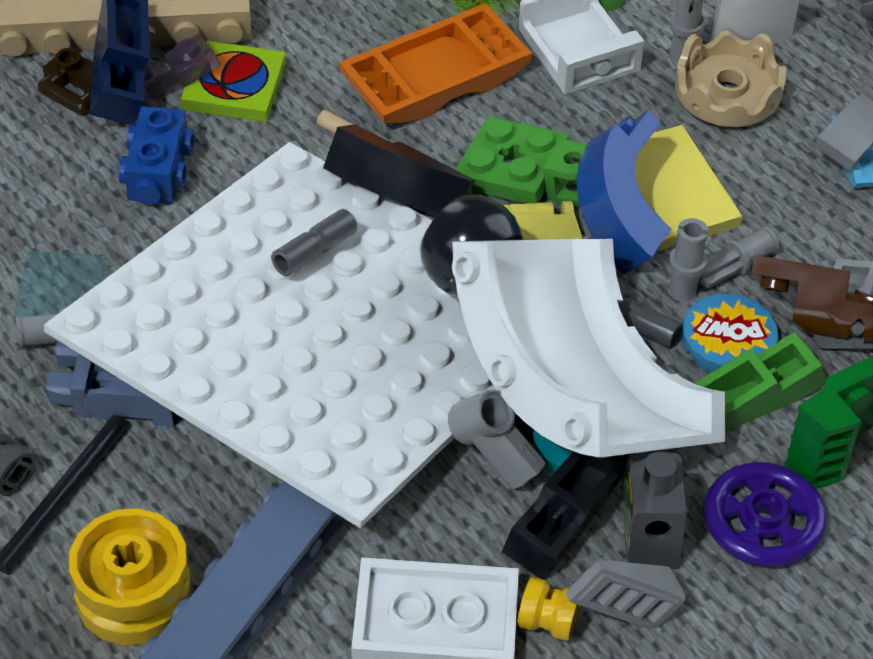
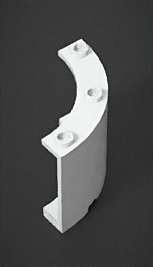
(564, 355)

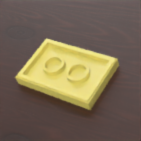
(682, 185)

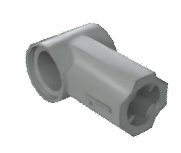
(491, 427)

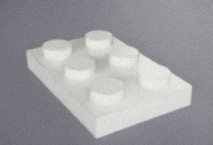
(434, 611)

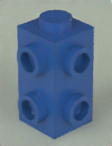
(156, 155)

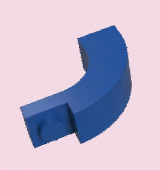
(611, 195)

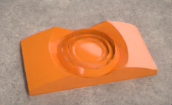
(436, 64)

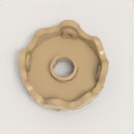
(731, 60)

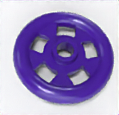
(746, 544)

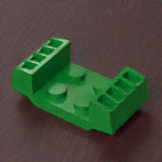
(831, 424)

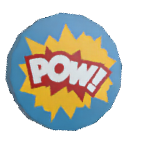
(724, 328)

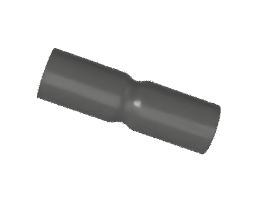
(310, 244)
(650, 323)

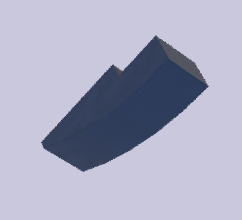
(120, 60)

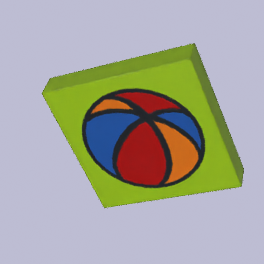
(240, 86)

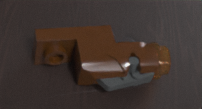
(822, 302)

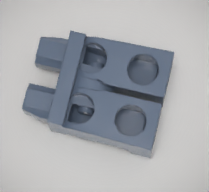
(99, 392)

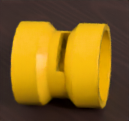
(547, 609)

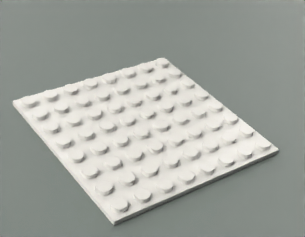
(309, 374)

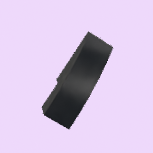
(394, 170)
(563, 511)

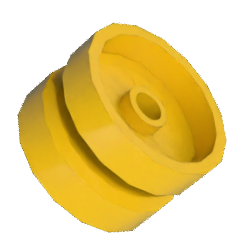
(128, 574)

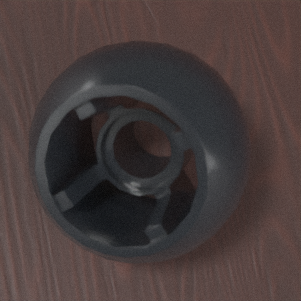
(463, 220)

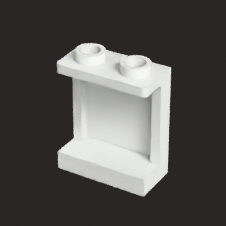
(579, 42)

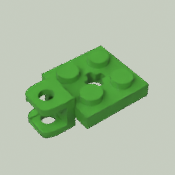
(541, 164)

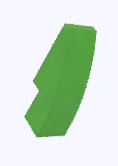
(766, 380)

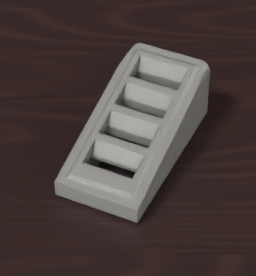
(628, 591)

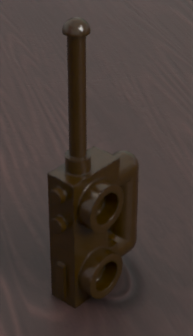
(71, 68)

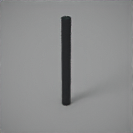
(61, 493)

